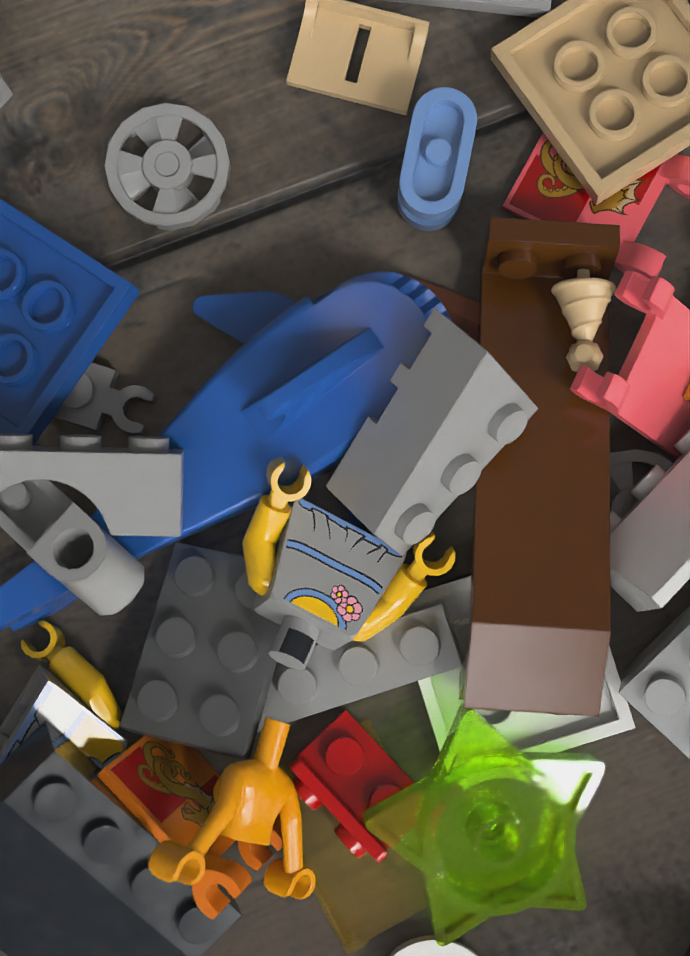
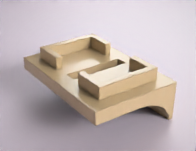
(388, 63)

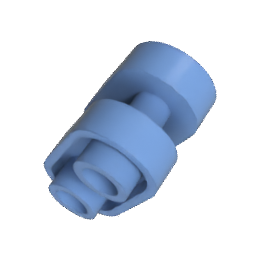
(436, 158)

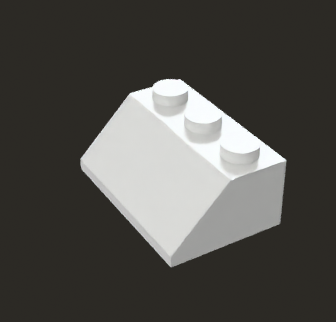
(654, 536)

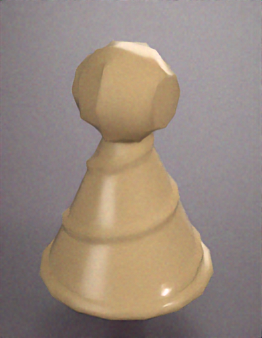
(583, 306)

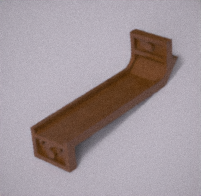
(546, 496)

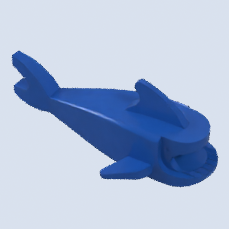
(289, 393)

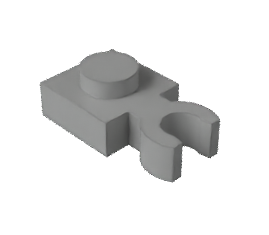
(96, 397)

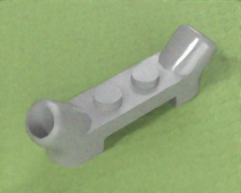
(70, 545)

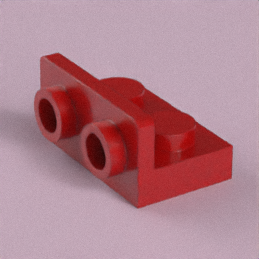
(348, 776)

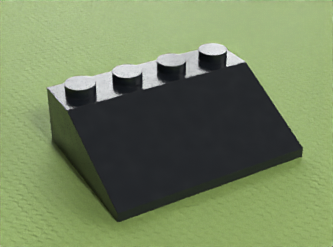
(80, 867)

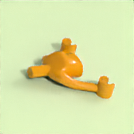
(245, 809)

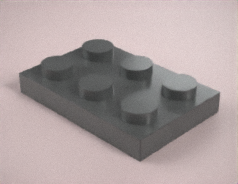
(203, 657)

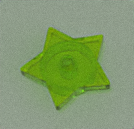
(496, 870)

